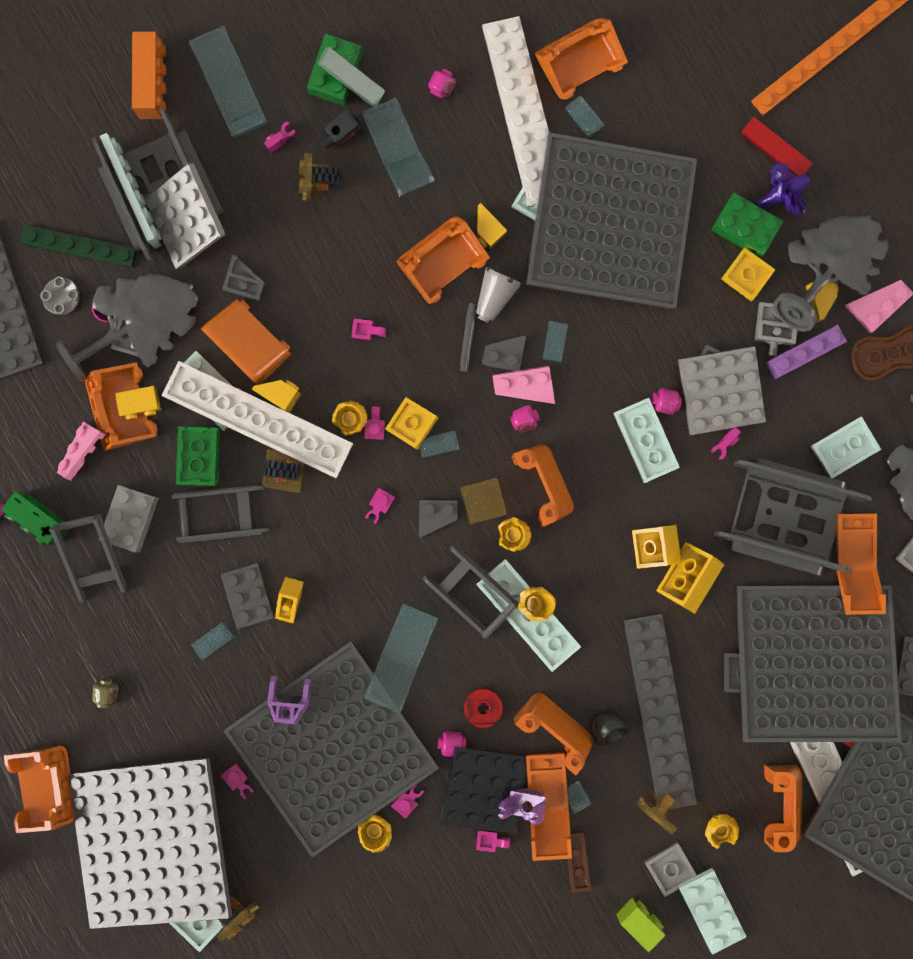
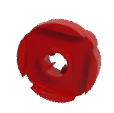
(491, 715)

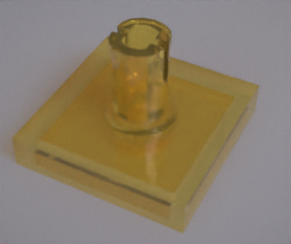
(483, 500)
(658, 813)

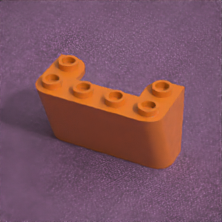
(786, 835)

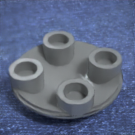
(60, 296)

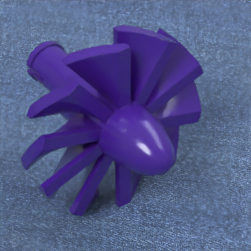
(786, 189)

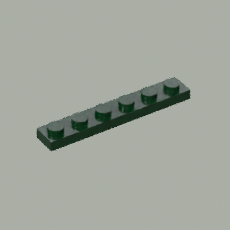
(78, 246)

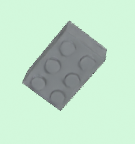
(129, 518)

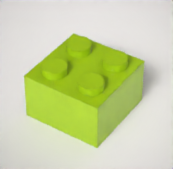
(640, 924)

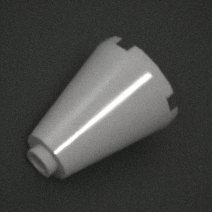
(495, 294)

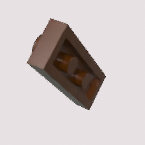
(578, 864)

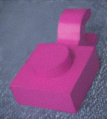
(276, 140)
(364, 330)
(375, 427)
(729, 439)
(489, 841)

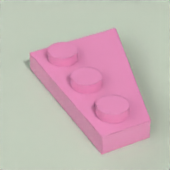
(879, 305)
(526, 384)
(82, 444)

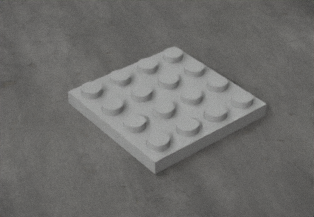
(184, 216)
(722, 390)

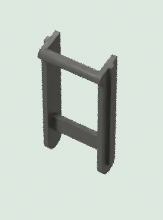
(243, 508)
(93, 578)
(452, 579)

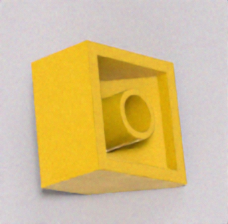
(279, 393)
(656, 546)

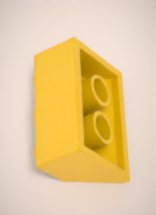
(692, 579)

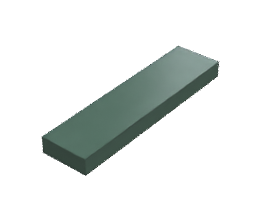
(351, 77)

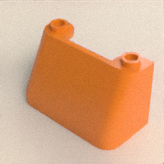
(581, 56)
(442, 258)
(246, 341)
(101, 389)
(542, 458)
(544, 712)
(43, 788)

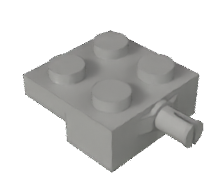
(773, 330)

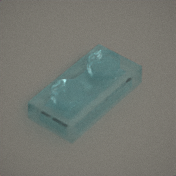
(584, 116)
(555, 341)
(439, 444)
(212, 641)

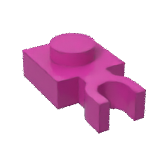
(381, 502)
(235, 778)
(406, 802)

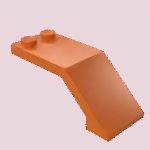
(858, 550)
(552, 837)

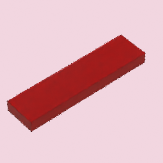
(776, 147)

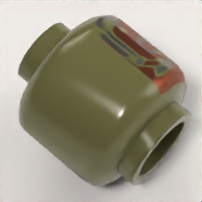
(105, 693)

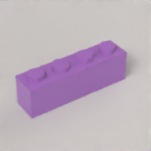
(806, 352)

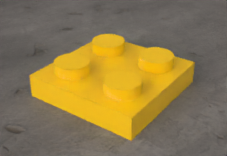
(748, 274)
(411, 423)

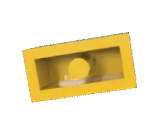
(138, 402)

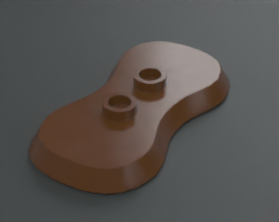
(879, 356)

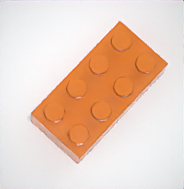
(148, 75)

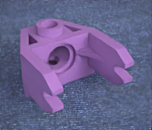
(279, 709)
(518, 805)

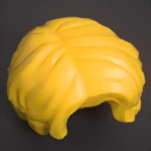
(349, 417)
(514, 534)
(537, 604)
(722, 829)
(375, 833)

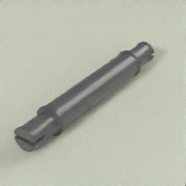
(468, 337)

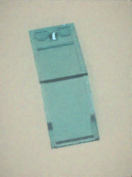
(228, 82)
(397, 147)
(401, 658)

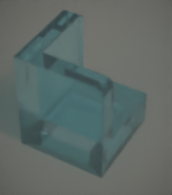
(577, 797)

